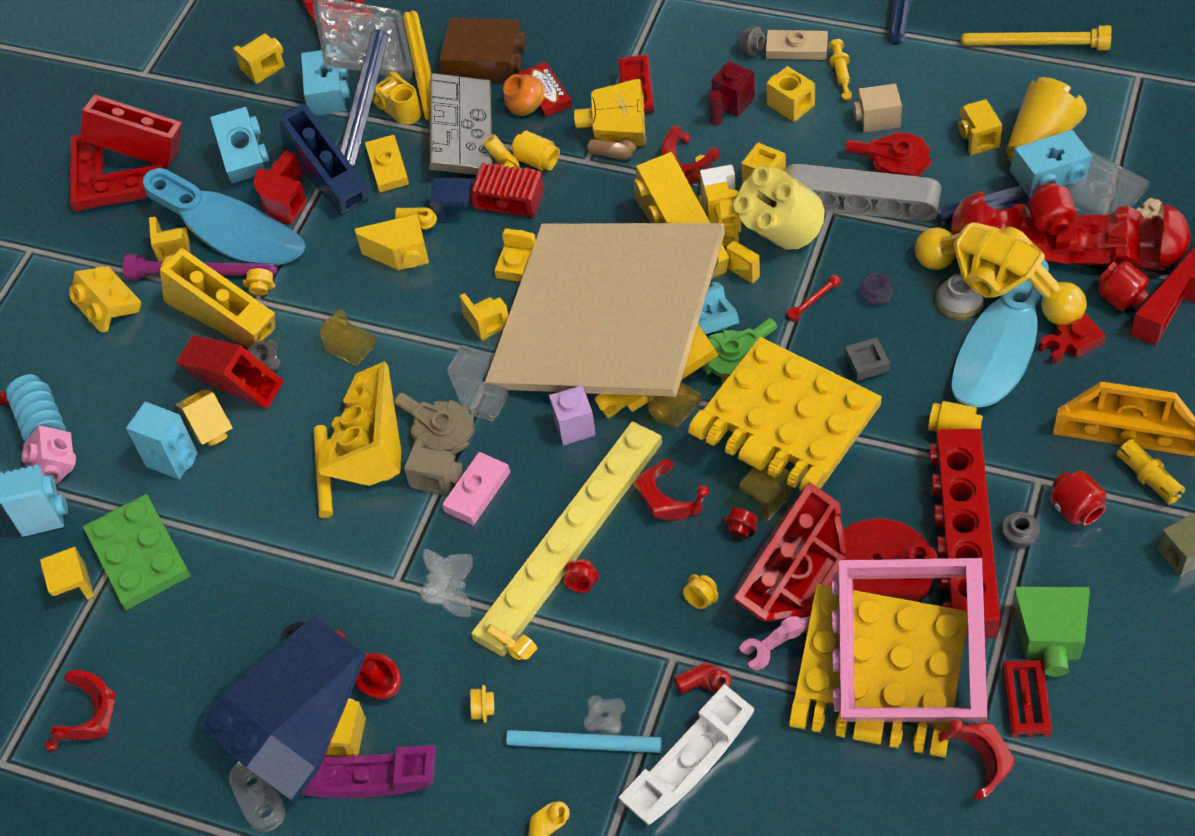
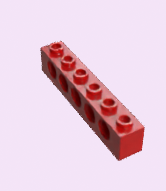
(964, 451)

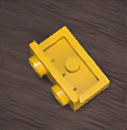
(102, 296)

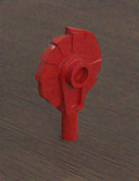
(895, 153)

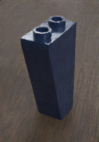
(322, 159)

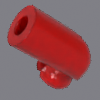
(703, 676)

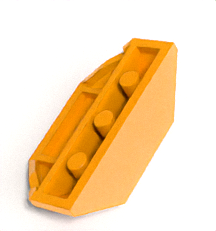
(1125, 412)

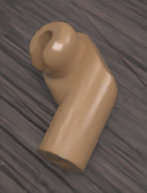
(621, 151)

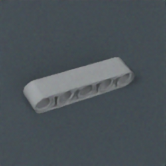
(871, 192)

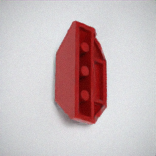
(794, 559)

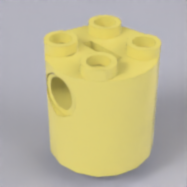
(779, 208)

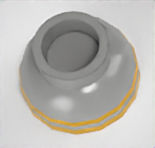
(957, 299)

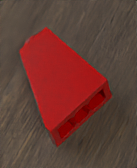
(230, 370)

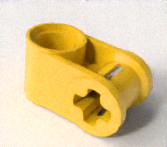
(397, 99)

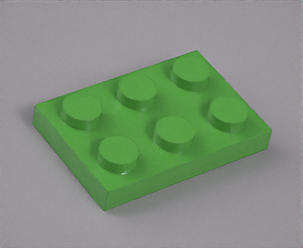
(136, 551)

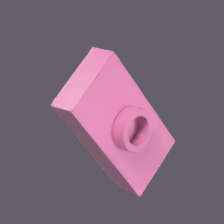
(476, 488)

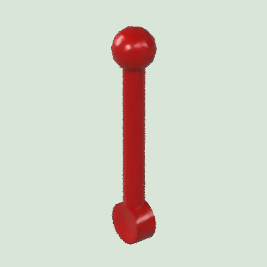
(794, 313)

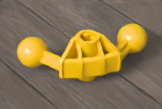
(997, 262)

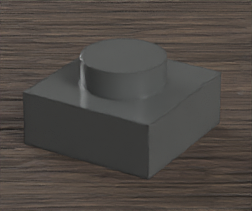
(867, 359)

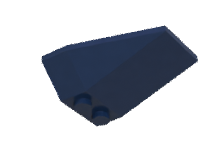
(286, 706)

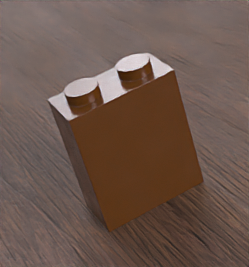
(483, 49)

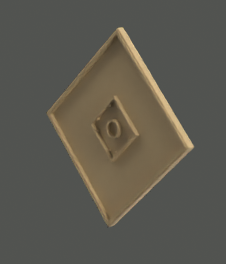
(607, 308)

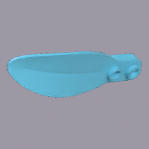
(997, 348)

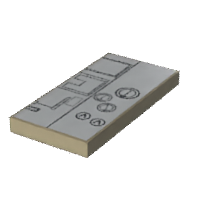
(459, 123)

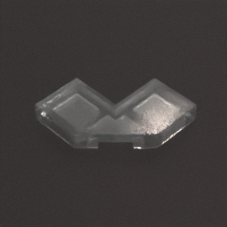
(466, 377)

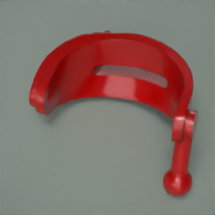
(692, 170)
(661, 505)
(103, 701)
(990, 747)

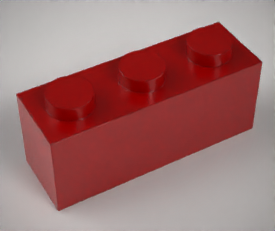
(130, 131)

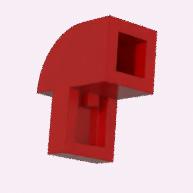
(280, 190)

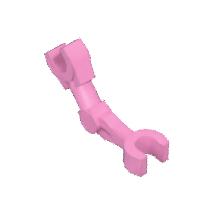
(789, 629)

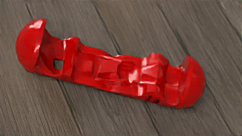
(1091, 238)

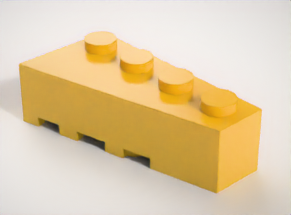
(668, 198)

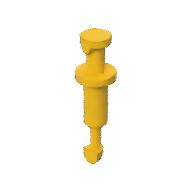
(839, 62)

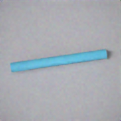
(584, 741)

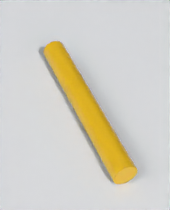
(323, 482)

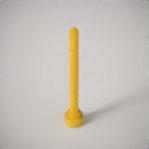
(1096, 38)

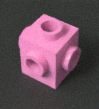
(51, 451)

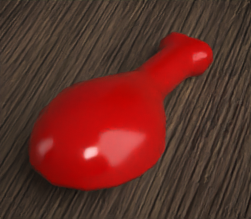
(378, 676)

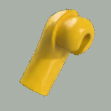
(499, 152)

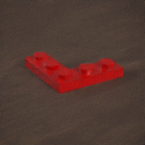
(92, 187)

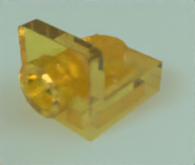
(346, 339)
(674, 409)

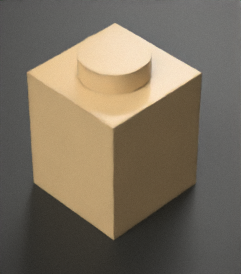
(878, 108)

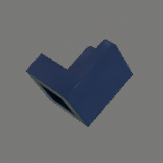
(448, 193)

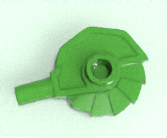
(734, 345)

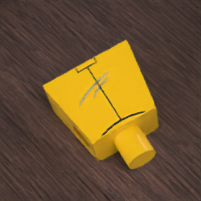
(615, 113)

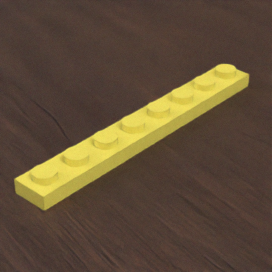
(568, 536)

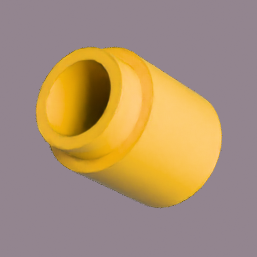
(535, 151)
(953, 416)

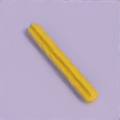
(419, 57)

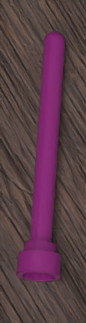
(137, 267)

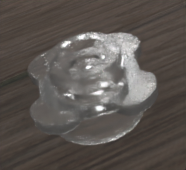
(604, 725)

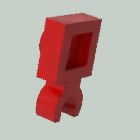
(1077, 338)

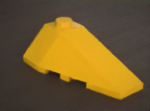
(366, 435)

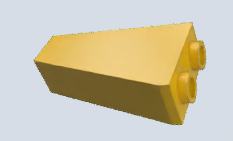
(214, 300)

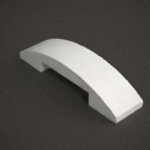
(689, 758)

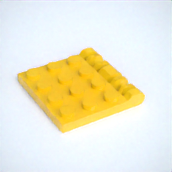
(788, 411)
(902, 659)

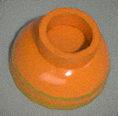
(523, 94)

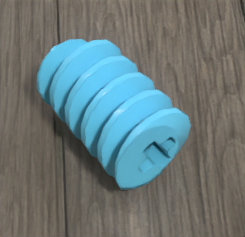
(33, 405)

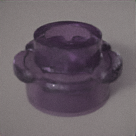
(877, 288)

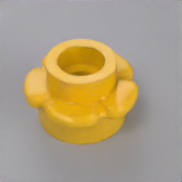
(259, 281)
(700, 591)
(481, 703)

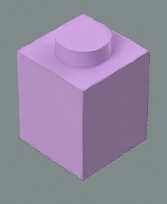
(572, 415)

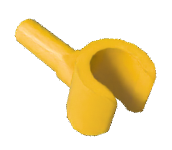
(518, 649)

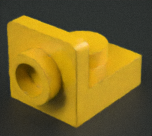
(515, 254)

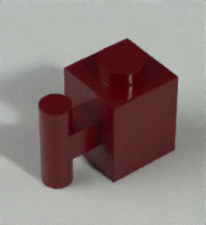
(731, 91)

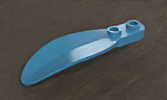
(225, 222)

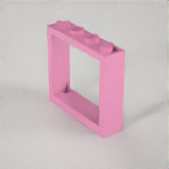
(844, 624)

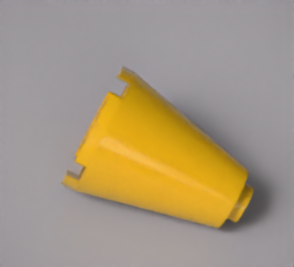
(1045, 113)

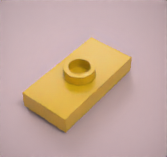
(387, 163)

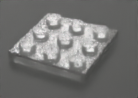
(346, 30)

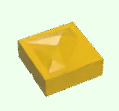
(743, 261)

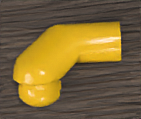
(426, 216)
(548, 819)

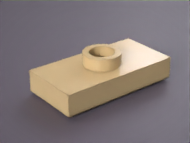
(797, 44)

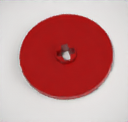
(884, 541)

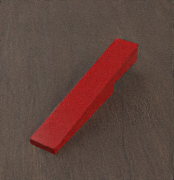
(1160, 308)

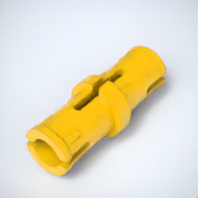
(1150, 471)

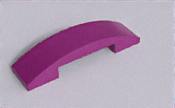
(374, 774)

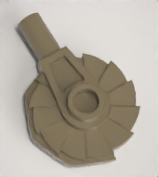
(439, 425)

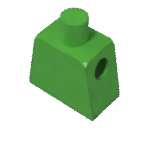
(1051, 624)

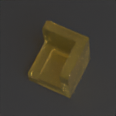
(768, 490)

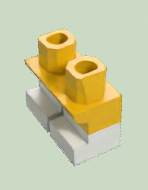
(718, 198)

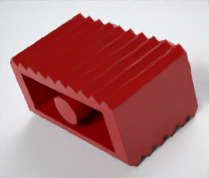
(507, 189)

